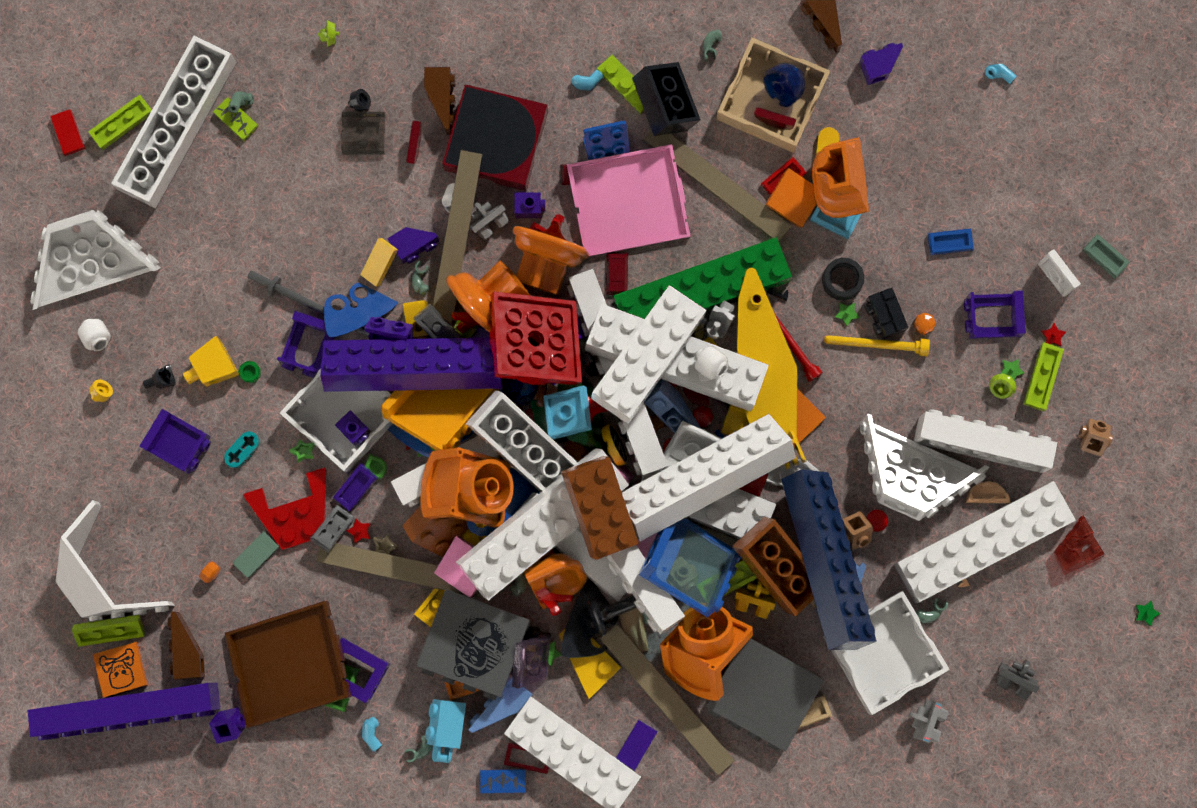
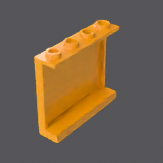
(435, 415)

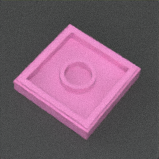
(451, 572)

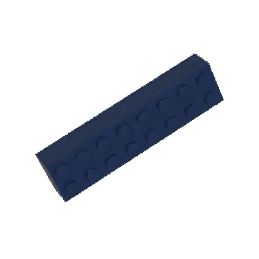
(828, 560)

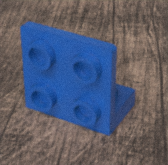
(606, 140)

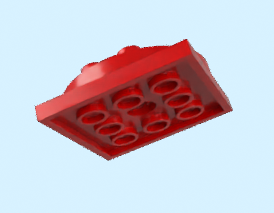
(550, 324)

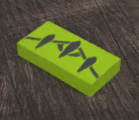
(238, 122)

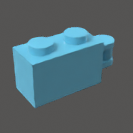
(445, 728)

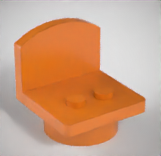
(466, 487)
(701, 649)

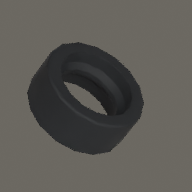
(843, 295)

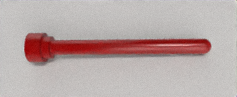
(810, 370)

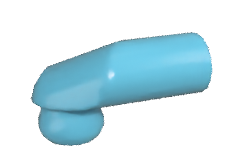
(1000, 71)
(587, 83)
(368, 733)

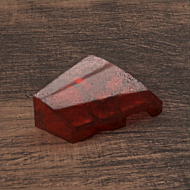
(1069, 552)

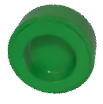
(249, 372)

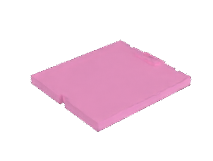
(629, 200)

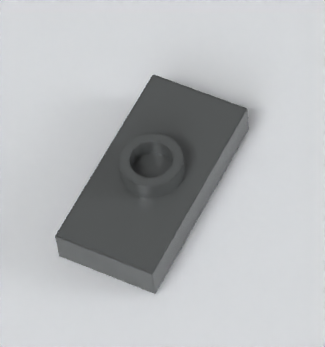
(332, 528)

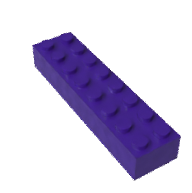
(408, 365)
(121, 710)

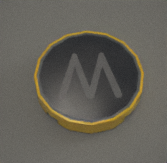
(615, 446)

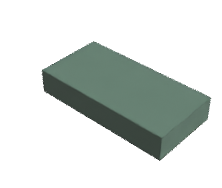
(1106, 256)
(256, 554)

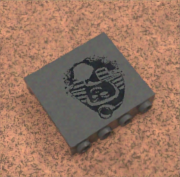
(472, 644)

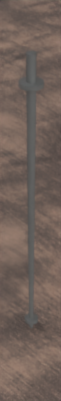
(274, 286)

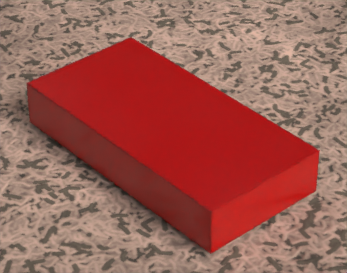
(67, 132)
(771, 182)

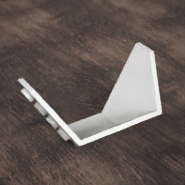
(80, 584)

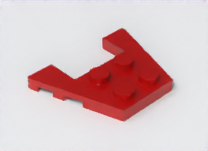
(295, 521)

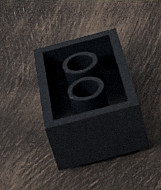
(666, 98)

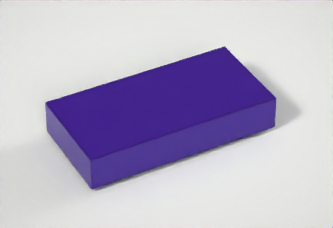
(355, 487)
(636, 745)

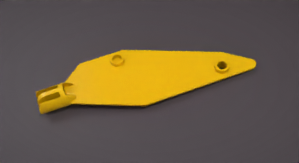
(763, 341)

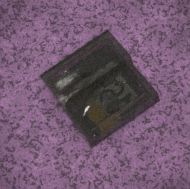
(363, 133)

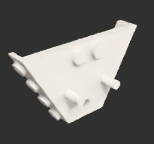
(86, 259)
(912, 475)

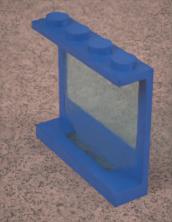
(691, 566)

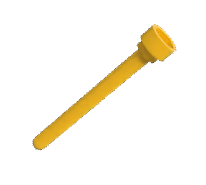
(919, 347)

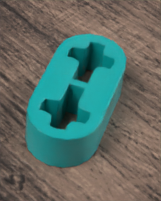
(238, 445)

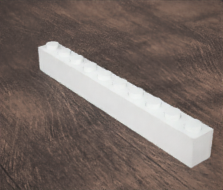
(639, 431)

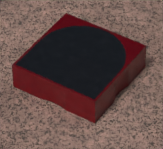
(501, 130)

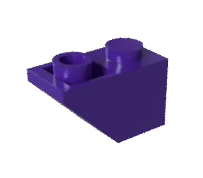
(879, 64)
(412, 242)

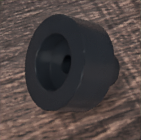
(359, 100)

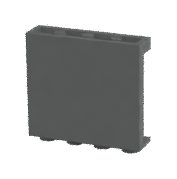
(766, 695)

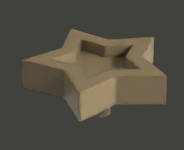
(384, 544)

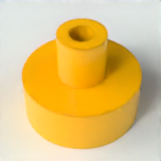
(100, 391)

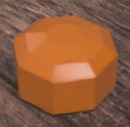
(924, 323)
(209, 572)

